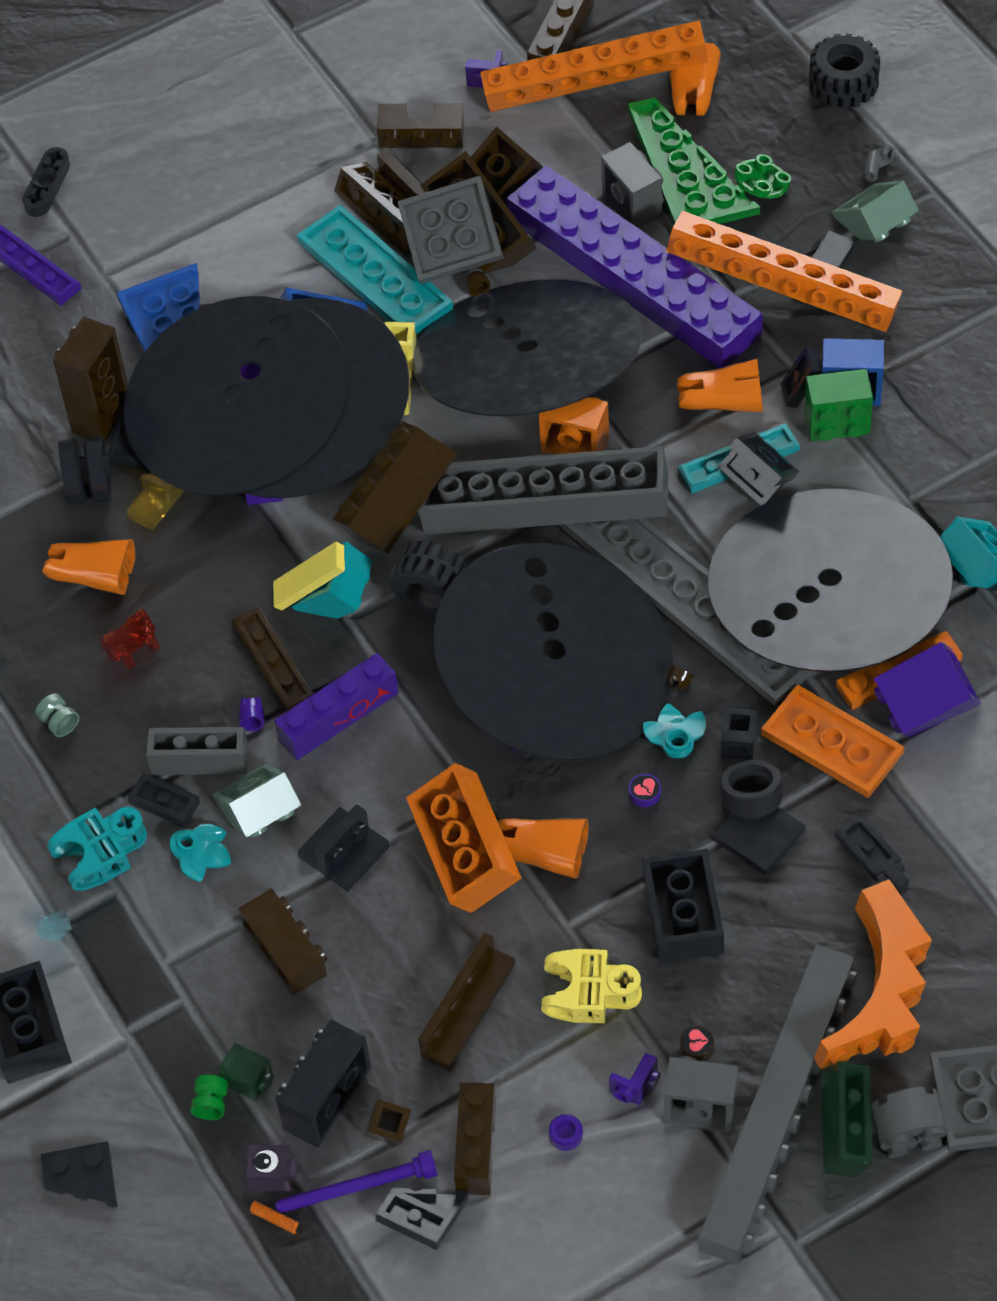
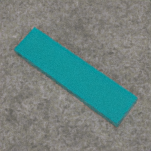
(705, 471)

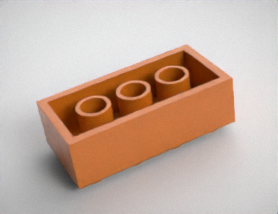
(463, 838)

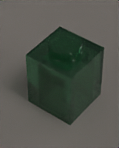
(246, 1071)

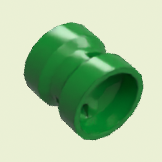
(209, 1097)

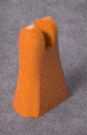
(695, 83)
(724, 388)
(92, 564)
(547, 843)

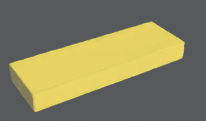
(309, 576)

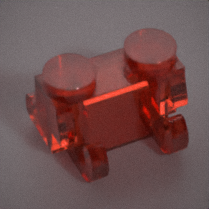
(129, 638)

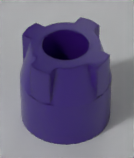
(251, 714)

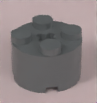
(909, 1121)

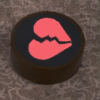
(697, 1042)

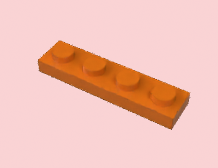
(859, 686)

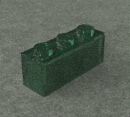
(847, 1119)

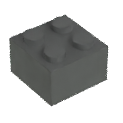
(632, 185)
(700, 1094)

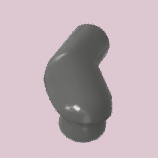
(877, 159)

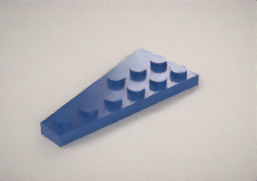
(160, 302)

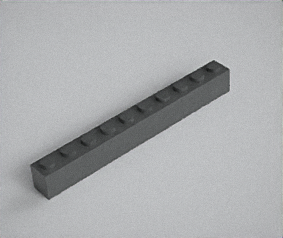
(776, 1106)

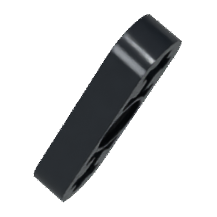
(47, 193)

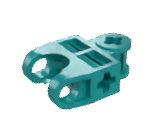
(115, 841)

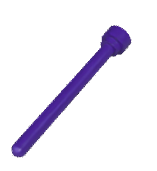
(421, 1167)

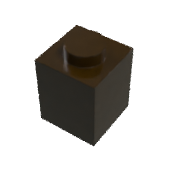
(388, 1122)

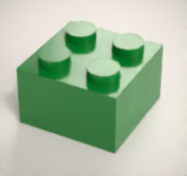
(838, 405)

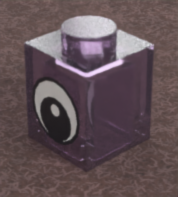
(270, 1168)

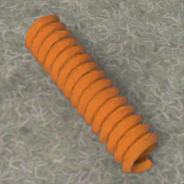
(274, 1217)

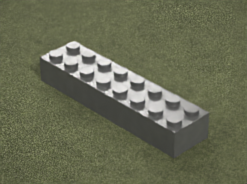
(548, 491)

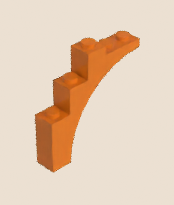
(897, 948)

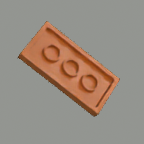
(832, 741)

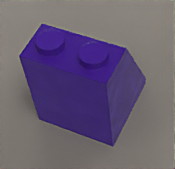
(926, 690)

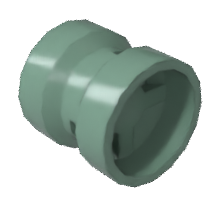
(59, 717)

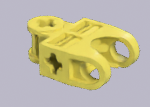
(606, 989)

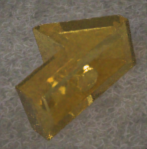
(153, 501)

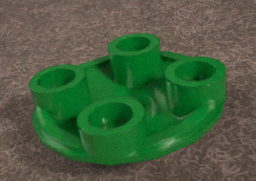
(762, 177)

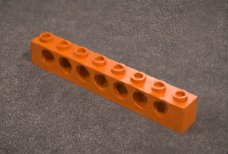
(594, 66)
(784, 271)

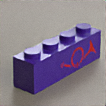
(336, 706)

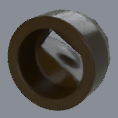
(477, 283)
(679, 675)

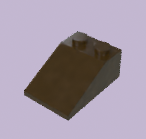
(504, 163)

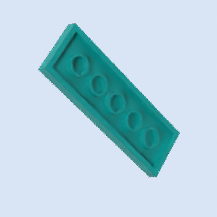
(373, 270)

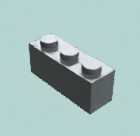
(197, 751)

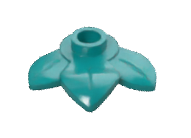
(675, 728)
(204, 852)

